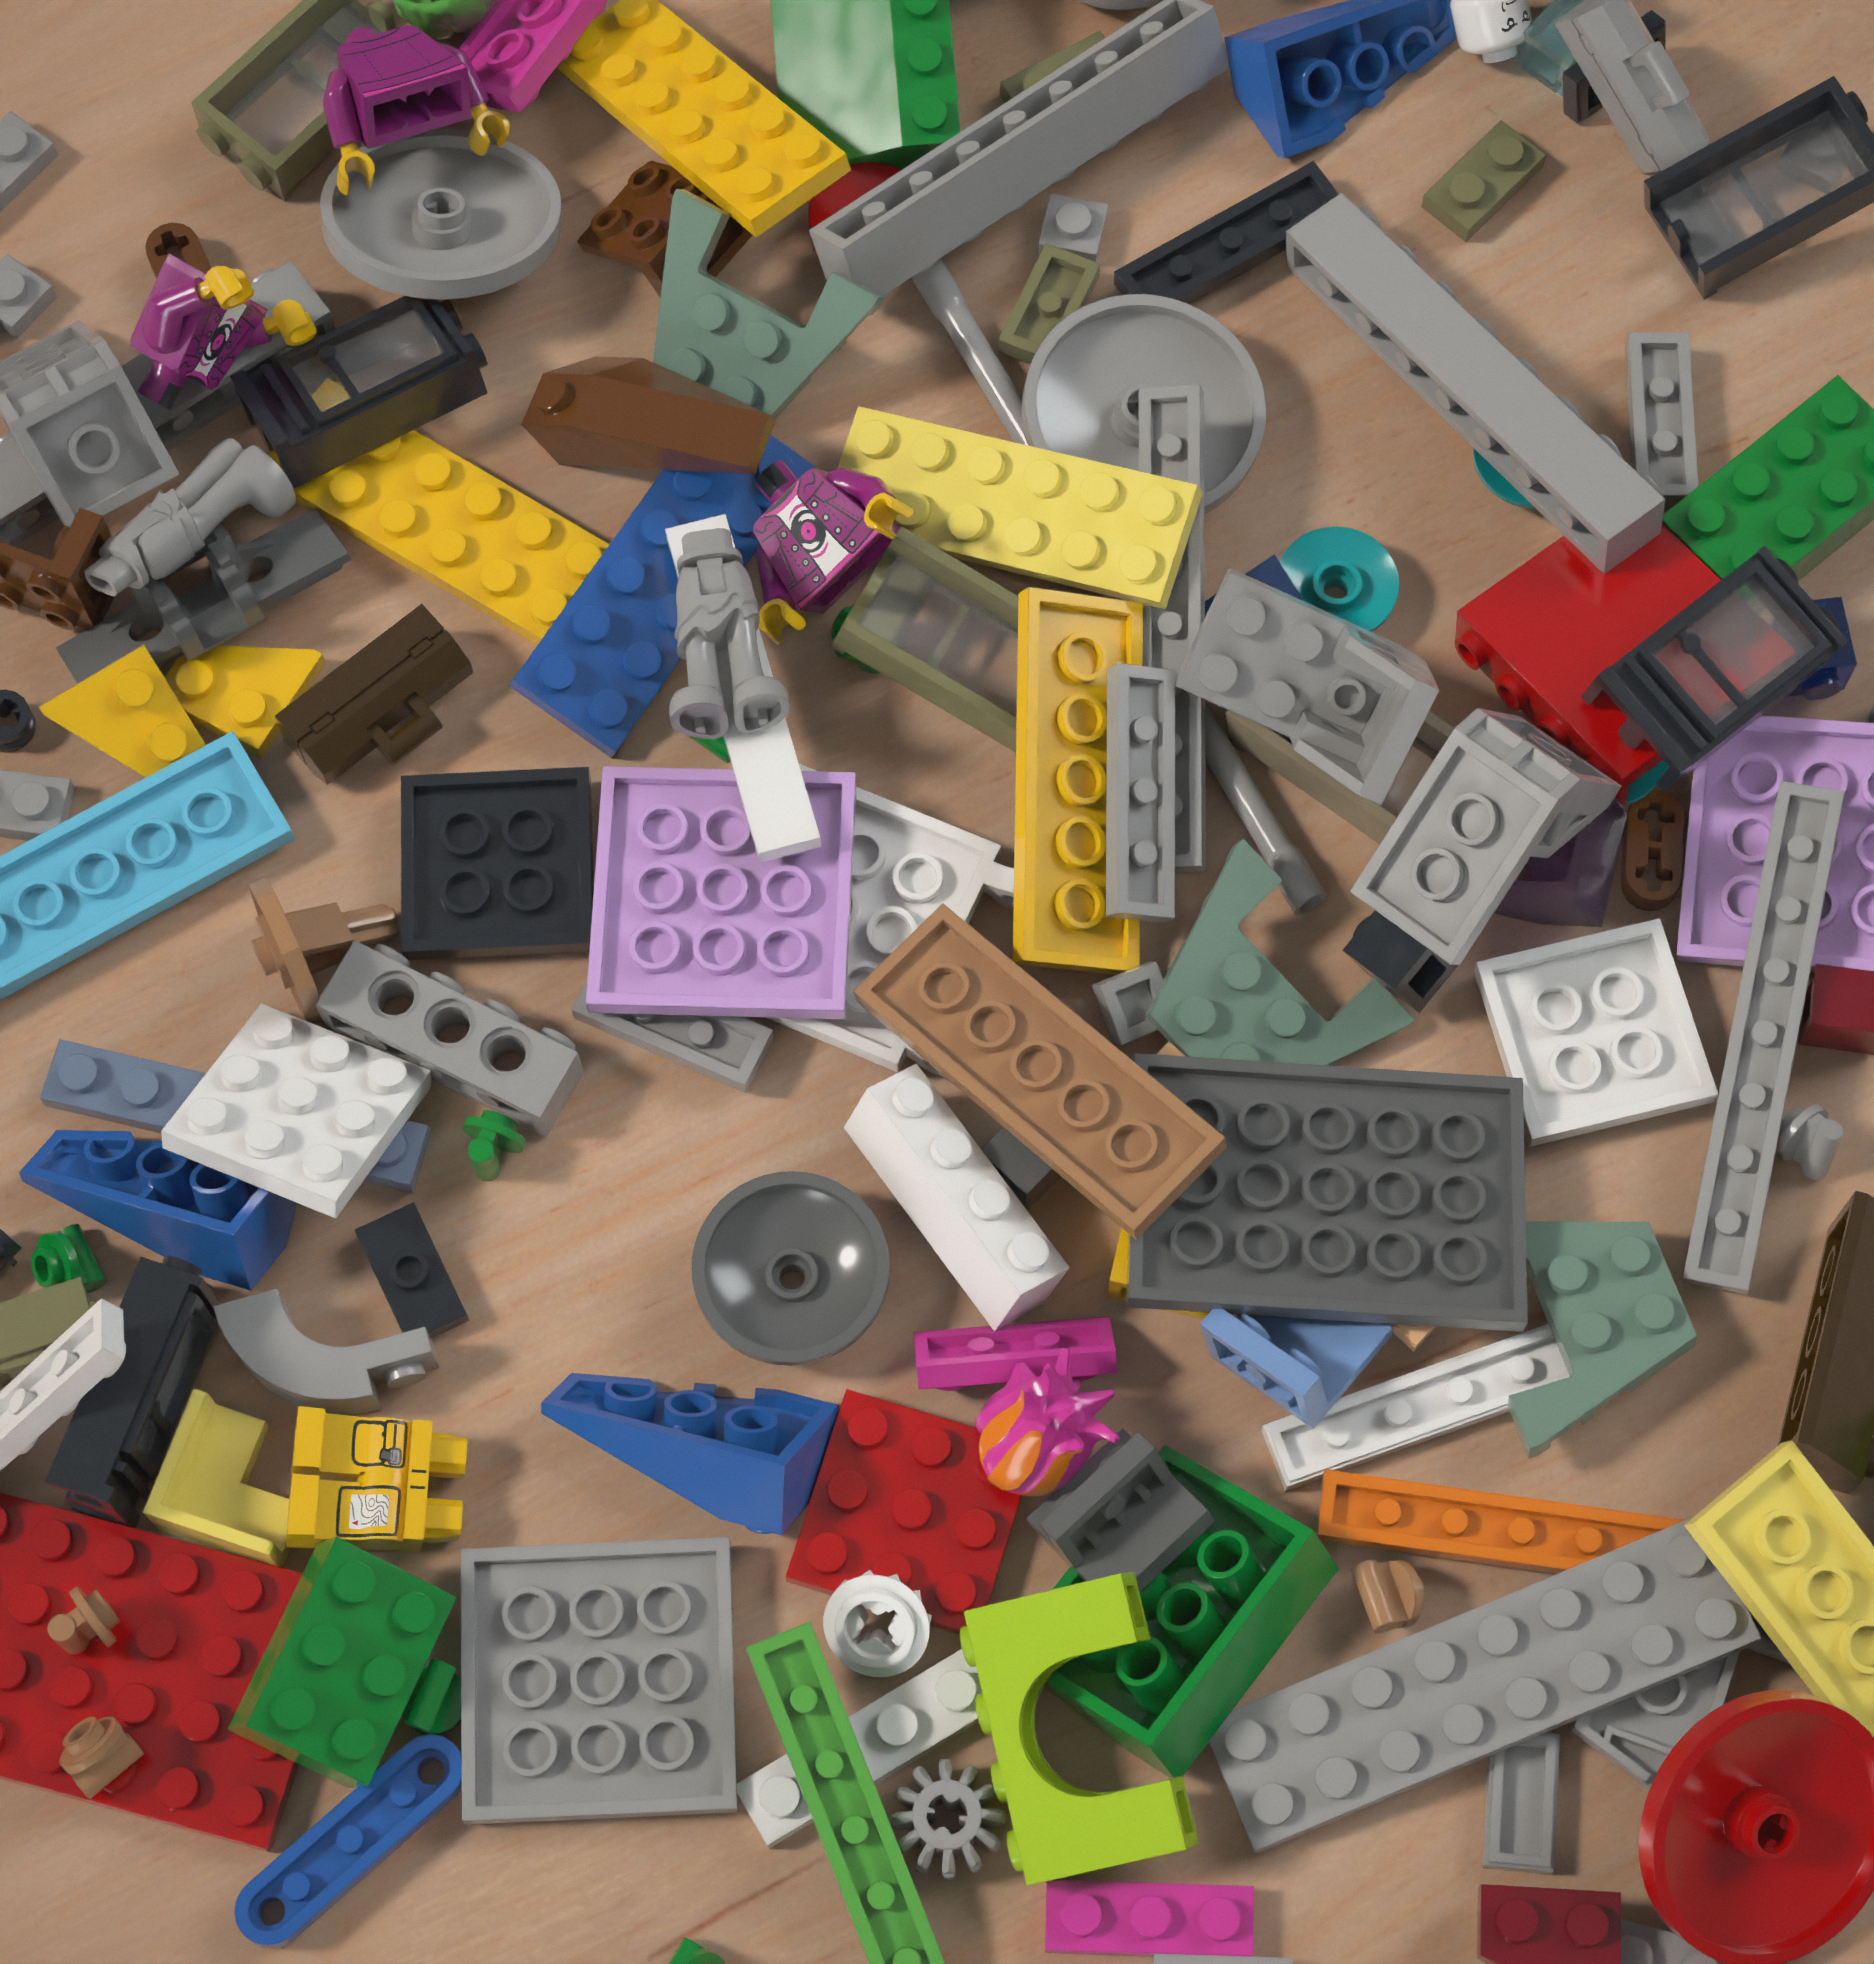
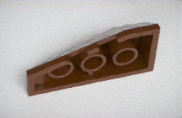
(643, 418)

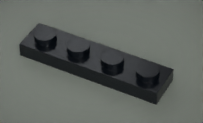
(1228, 241)

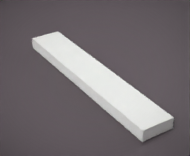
(761, 761)
(1414, 1407)

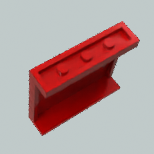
(1563, 623)

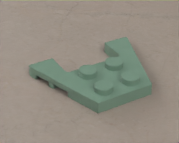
(730, 337)
(1236, 1005)
(1609, 1314)

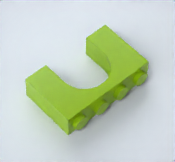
(1056, 1824)

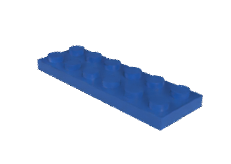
(619, 627)

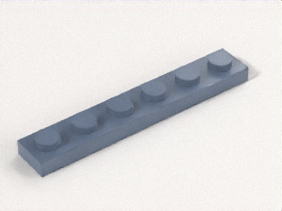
(150, 1093)

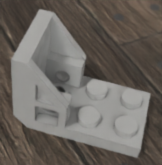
(81, 424)
(1314, 677)
(1472, 826)

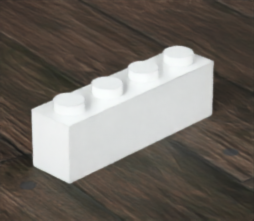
(955, 1197)

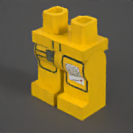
(371, 1482)

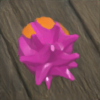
(1040, 1429)

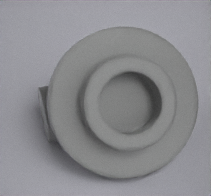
(1809, 1140)

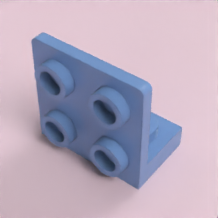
(1294, 1360)

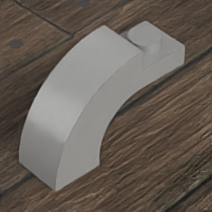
(319, 1374)

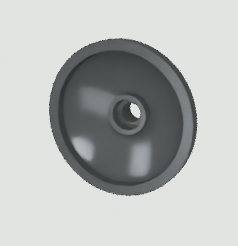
(783, 1227)

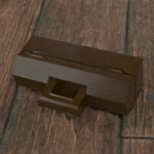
(372, 693)

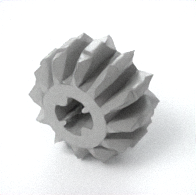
(953, 1796)

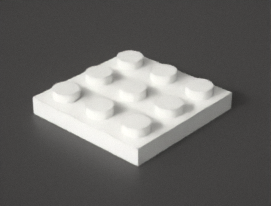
(1596, 1031)
(297, 1110)

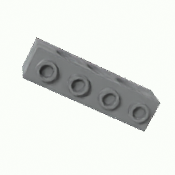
(529, 1094)

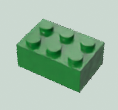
(342, 1663)

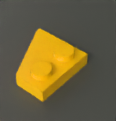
(243, 689)
(128, 714)

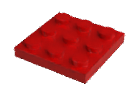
(907, 1501)

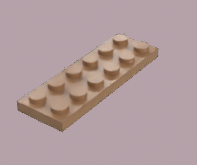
(1040, 1071)

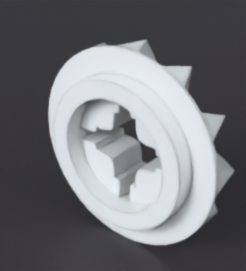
(876, 1652)

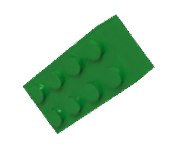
(1793, 489)

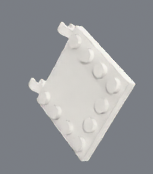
(899, 877)

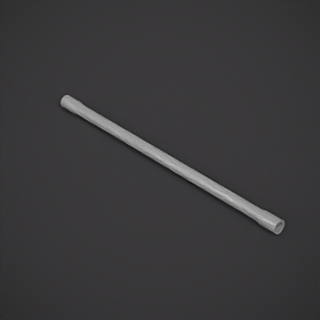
(1299, 882)

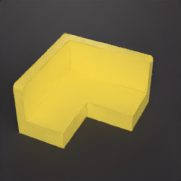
(204, 1486)

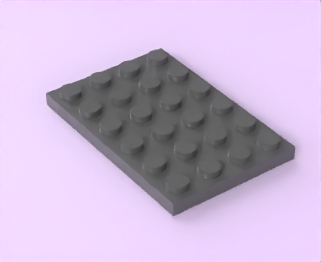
(1344, 1197)

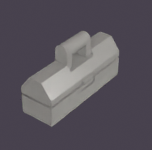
(1634, 82)

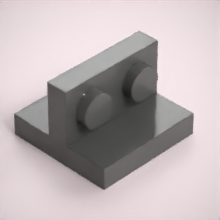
(1121, 1514)

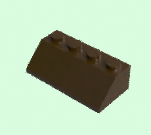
(1834, 1374)

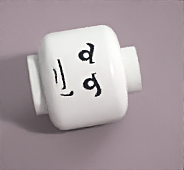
(1490, 26)

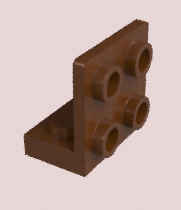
(637, 224)
(58, 585)

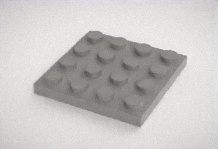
(597, 1681)

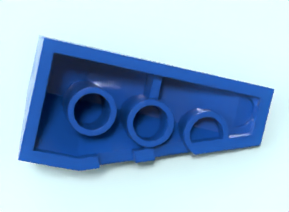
(1327, 64)
(165, 1202)
(725, 1454)

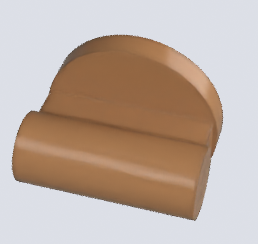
(1390, 1593)
(90, 1618)
(97, 1753)

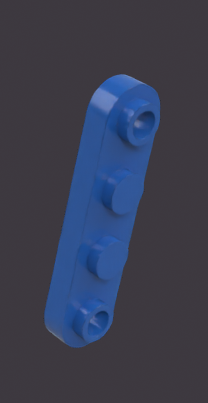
(349, 1842)

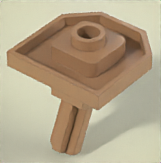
(312, 940)

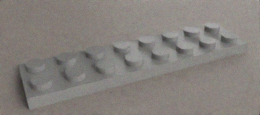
(1478, 1685)

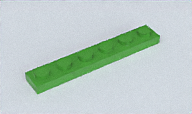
(843, 1799)

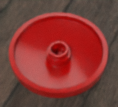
(1762, 1828)

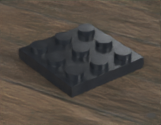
(496, 863)

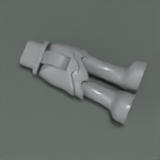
(181, 519)
(714, 612)

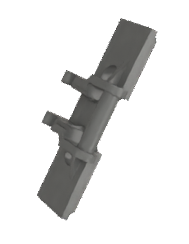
(218, 610)

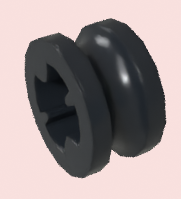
(22, 733)

